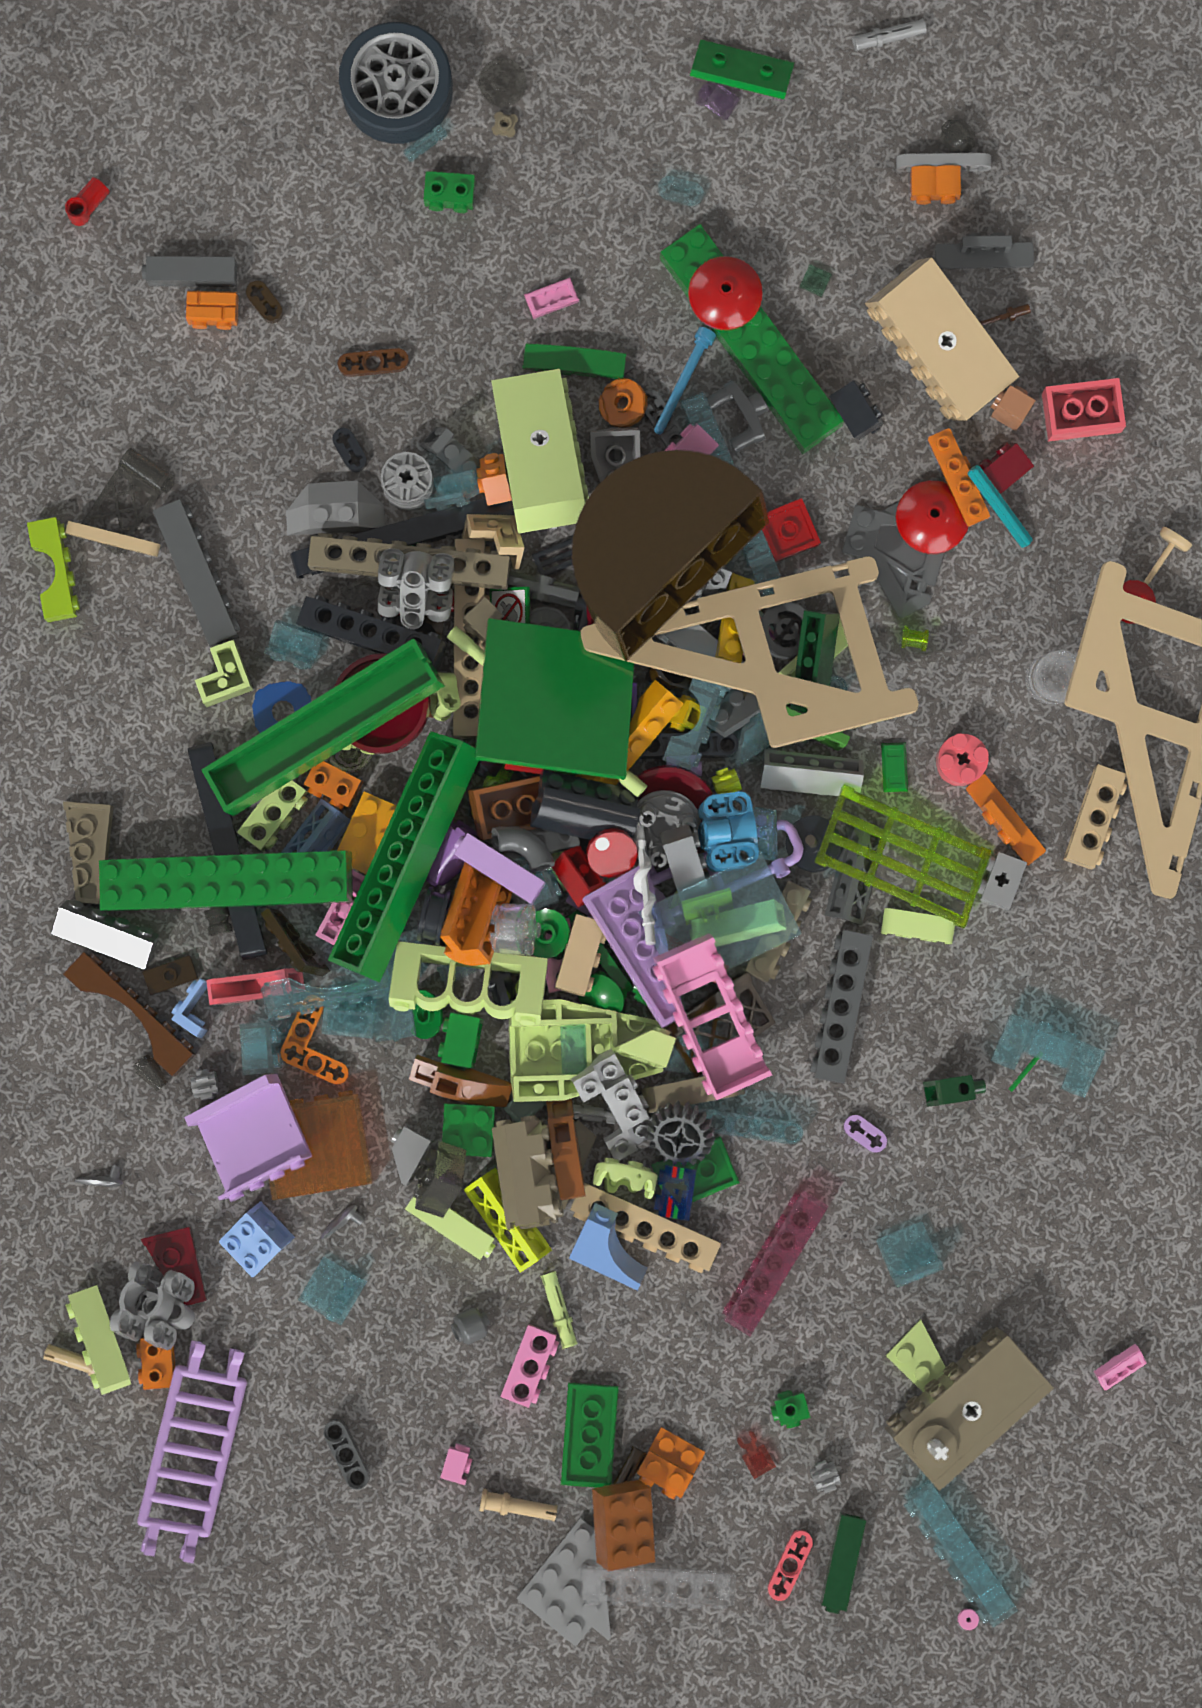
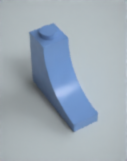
(601, 1250)

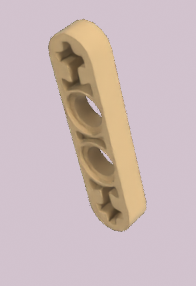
(112, 539)

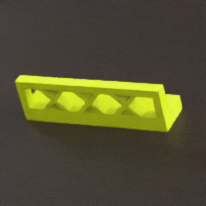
(525, 1240)

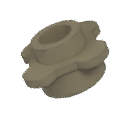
(499, 129)

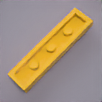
(728, 643)

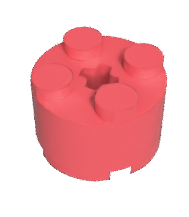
(976, 759)

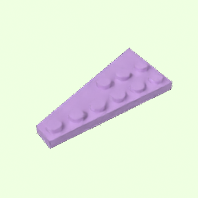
(617, 915)

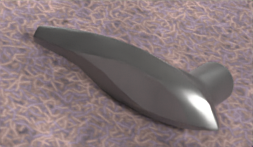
(111, 1181)
(342, 1218)

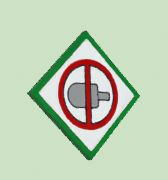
(512, 603)

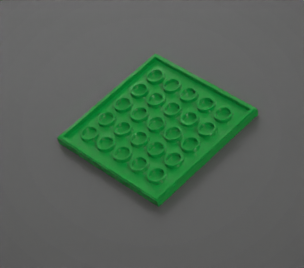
(552, 702)

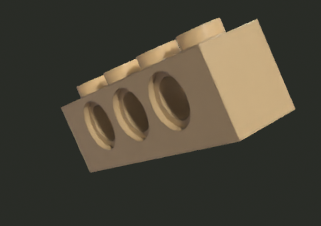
(1101, 778)

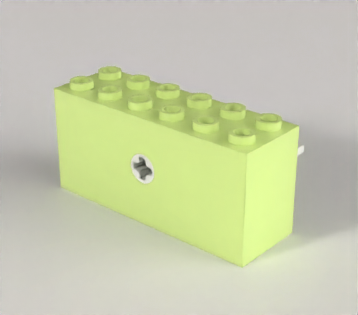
(540, 450)

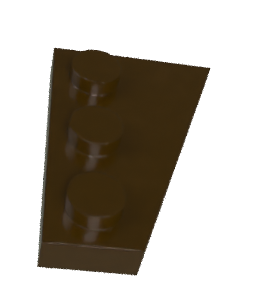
(287, 936)

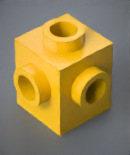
(687, 715)

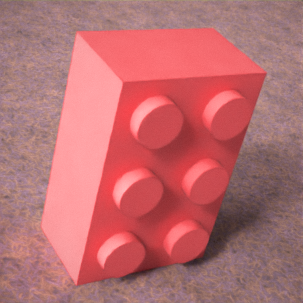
(1083, 409)

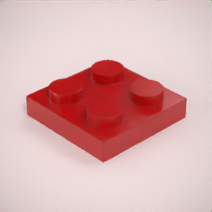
(790, 530)

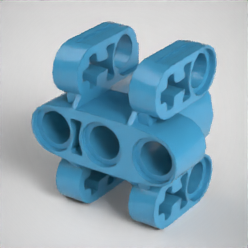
(727, 831)

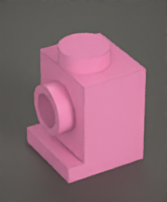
(457, 1464)

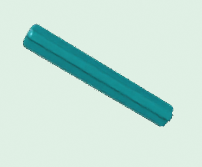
(1000, 506)

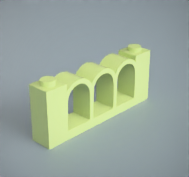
(525, 1008)

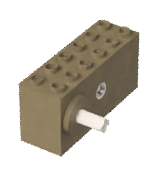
(994, 1385)

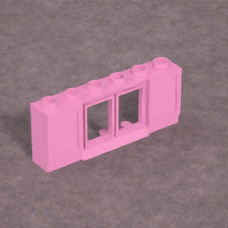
(733, 1062)

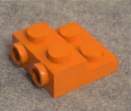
(670, 1463)

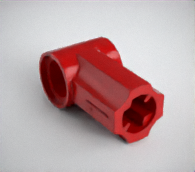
(86, 199)

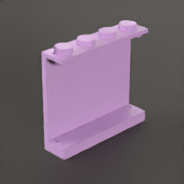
(251, 1136)

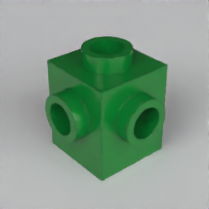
(800, 1409)

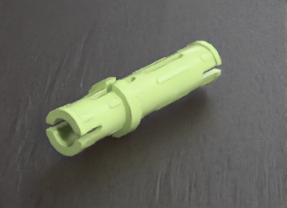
(559, 1310)

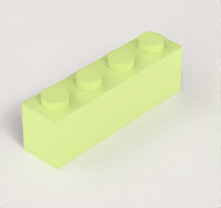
(99, 1340)

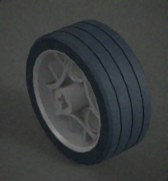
(396, 82)

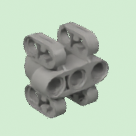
(417, 586)
(154, 1311)

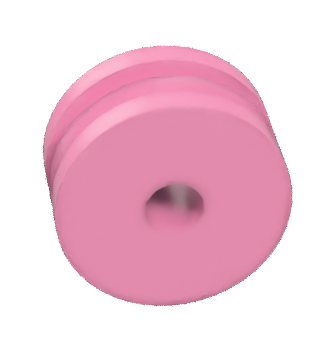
(964, 1614)

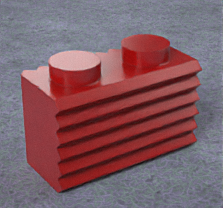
(576, 874)

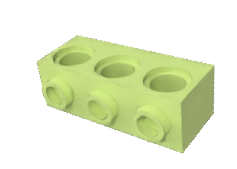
(260, 819)

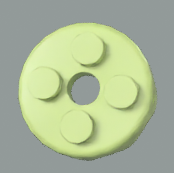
(631, 1175)

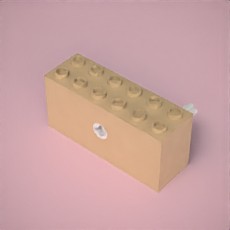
(941, 340)

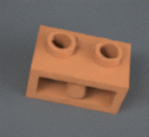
(1012, 406)

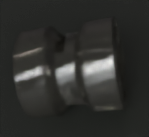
(218, 921)

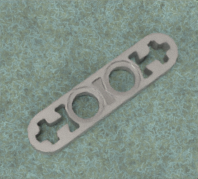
(967, 161)

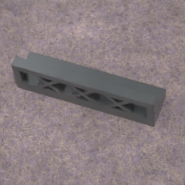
(844, 888)

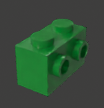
(449, 191)

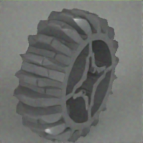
(665, 1135)

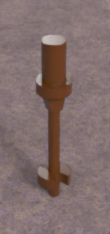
(1011, 314)

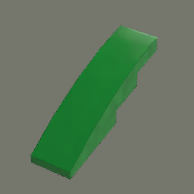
(574, 361)

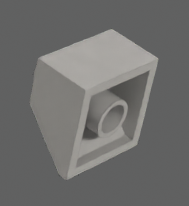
(409, 1152)

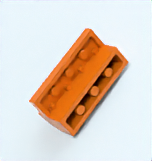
(469, 917)

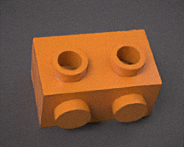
(494, 479)
(334, 784)
(157, 1365)

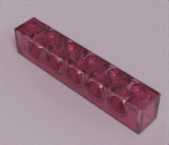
(748, 1321)

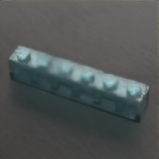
(960, 1553)

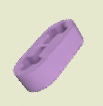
(869, 1128)

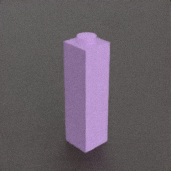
(498, 868)

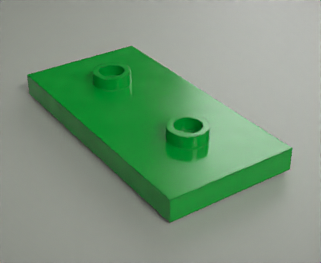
(742, 69)
(589, 1435)

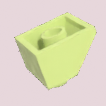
(648, 1047)

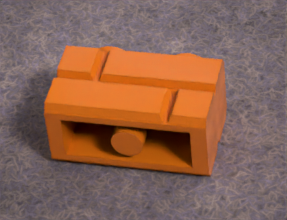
(212, 309)

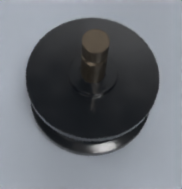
(812, 832)

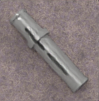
(882, 36)

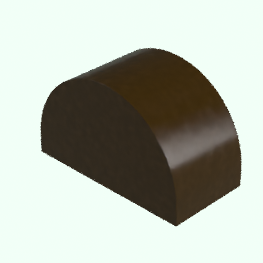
(658, 538)

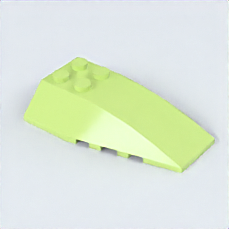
(537, 1048)

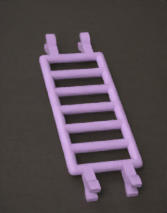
(162, 1445)

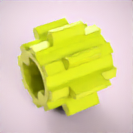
(726, 781)

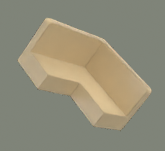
(499, 529)

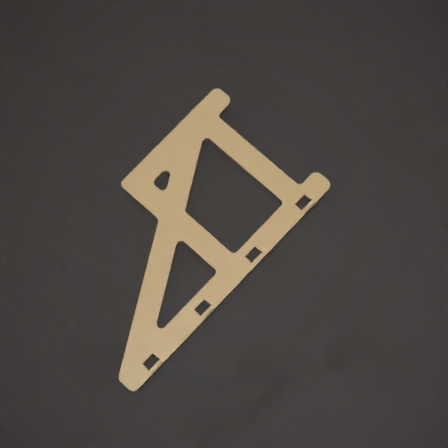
(1104, 650)
(828, 707)

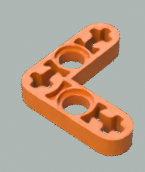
(302, 1044)

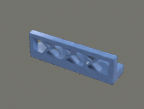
(324, 831)

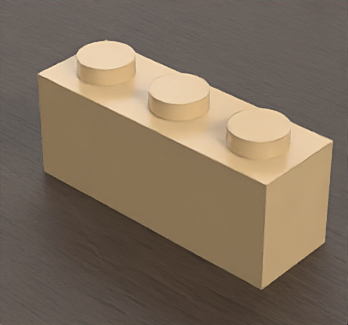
(580, 956)

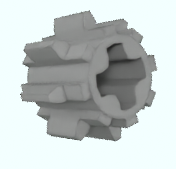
(204, 1084)
(825, 1476)

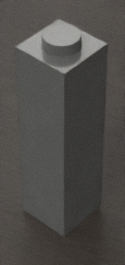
(190, 271)

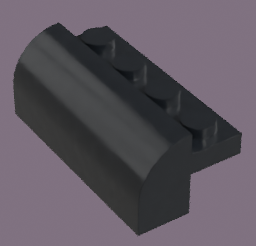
(582, 806)

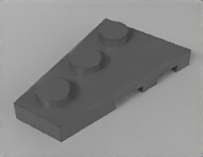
(734, 712)

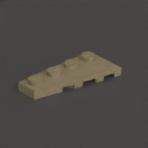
(89, 842)

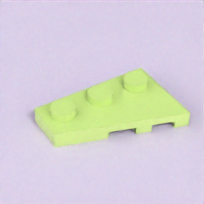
(917, 1356)

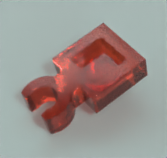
(757, 1458)

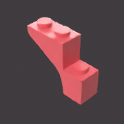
(246, 987)

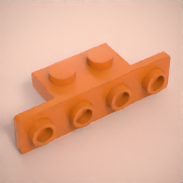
(955, 469)
(1005, 819)

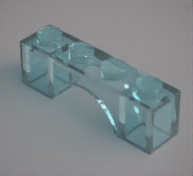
(684, 748)

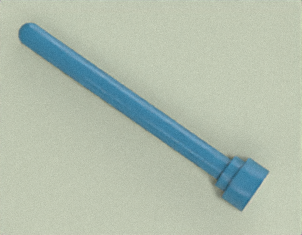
(704, 339)

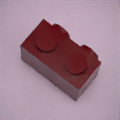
(1006, 466)

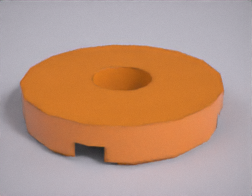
(632, 412)

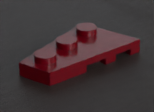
(178, 1253)

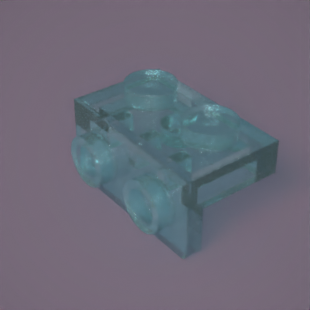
(453, 489)
(294, 645)

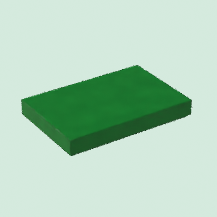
(712, 1173)

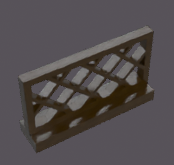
(713, 1000)

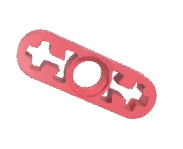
(800, 1562)

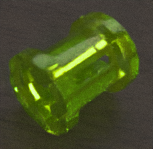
(915, 639)

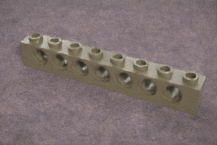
(322, 545)

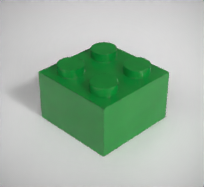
(461, 1040)
(469, 1128)

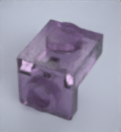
(717, 99)

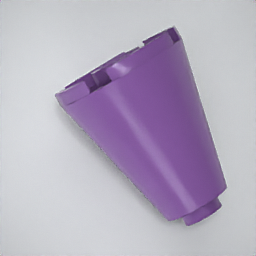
(446, 864)

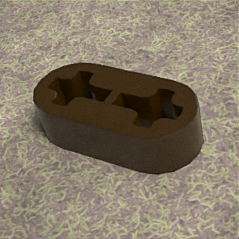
(268, 298)

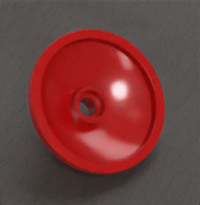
(720, 308)
(921, 529)

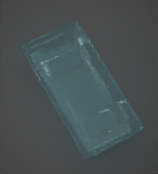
(573, 1049)

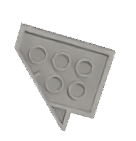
(556, 1588)

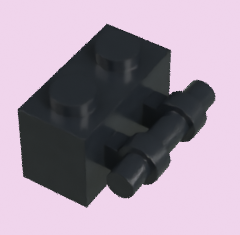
(857, 410)

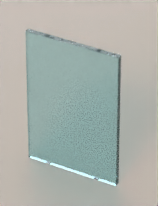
(735, 906)

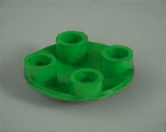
(604, 993)

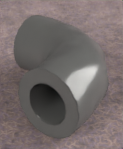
(525, 843)

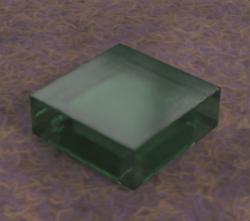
(815, 280)

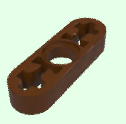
(392, 368)

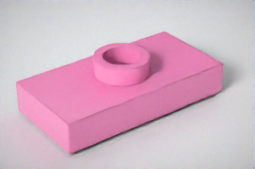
(551, 298)
(1120, 1367)

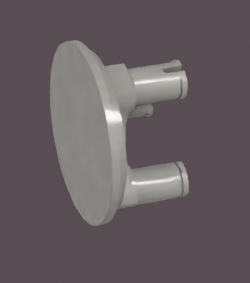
(663, 812)

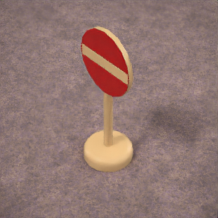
(1142, 589)

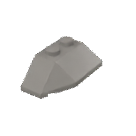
(334, 509)

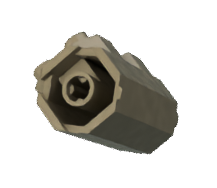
(526, 1173)

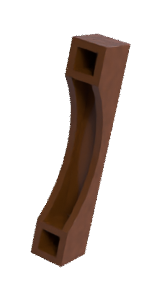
(167, 1048)

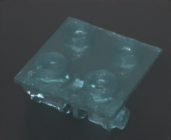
(332, 1291)

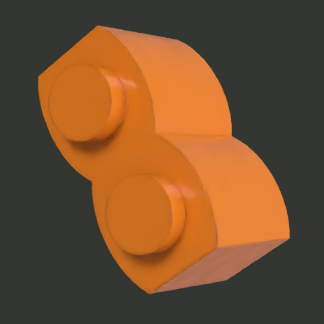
(935, 183)

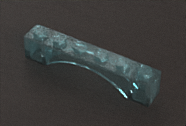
(290, 996)

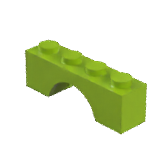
(58, 599)

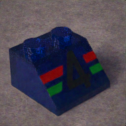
(676, 1192)

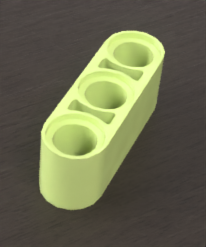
(917, 925)

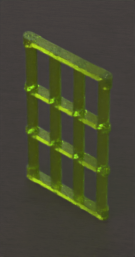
(878, 858)

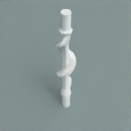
(641, 885)

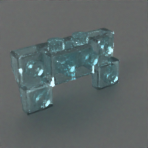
(1052, 1047)

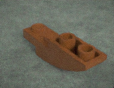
(460, 1085)
(565, 1149)

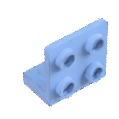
(182, 1009)
(256, 1239)

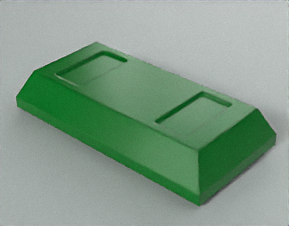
(894, 767)

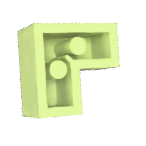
(229, 680)

